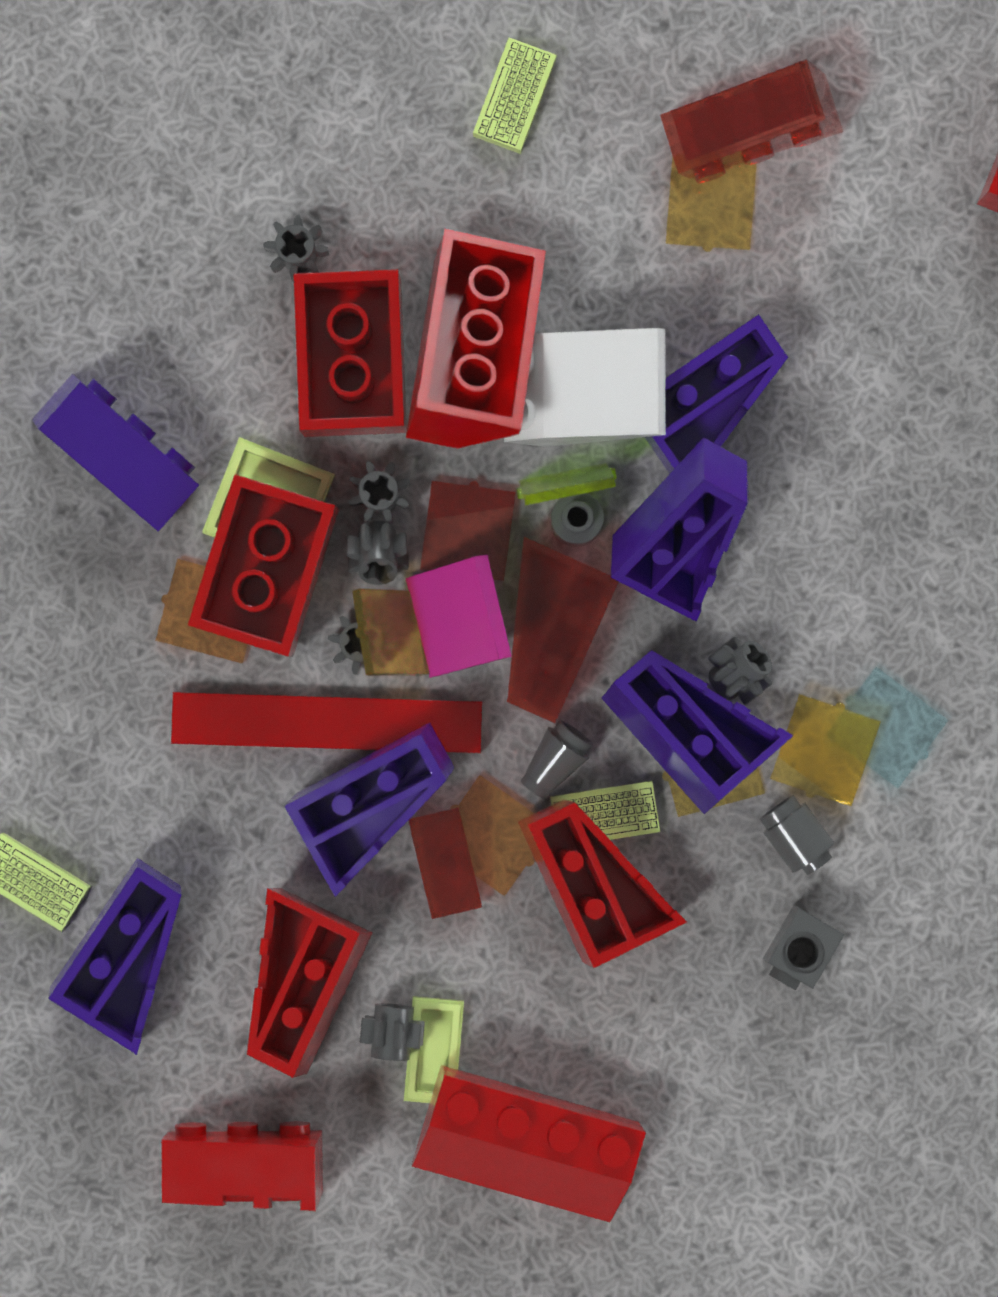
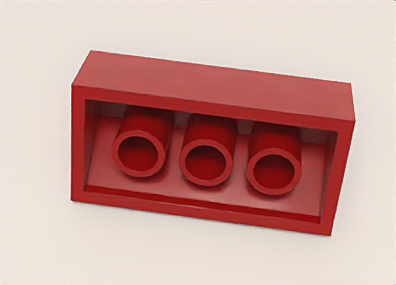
(476, 341)
(528, 1144)

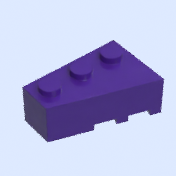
(716, 390)
(117, 450)
(683, 529)
(690, 729)
(367, 802)
(120, 957)

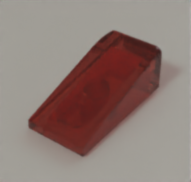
(445, 862)

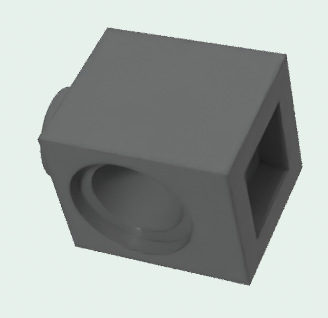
(824, 941)

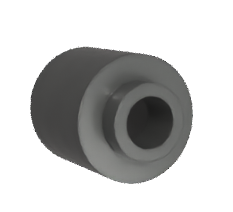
(572, 535)
(797, 836)

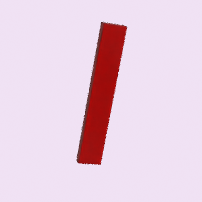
(320, 721)

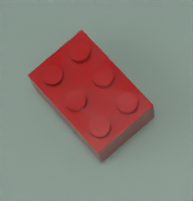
(350, 353)
(263, 566)

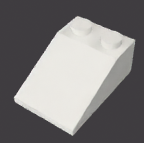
(594, 387)

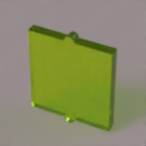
(566, 483)

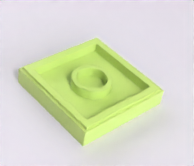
(272, 469)

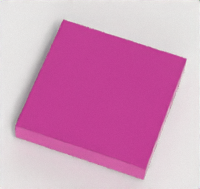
(459, 616)

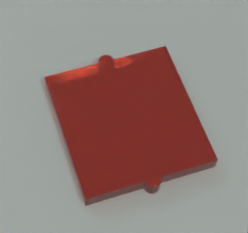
(467, 524)

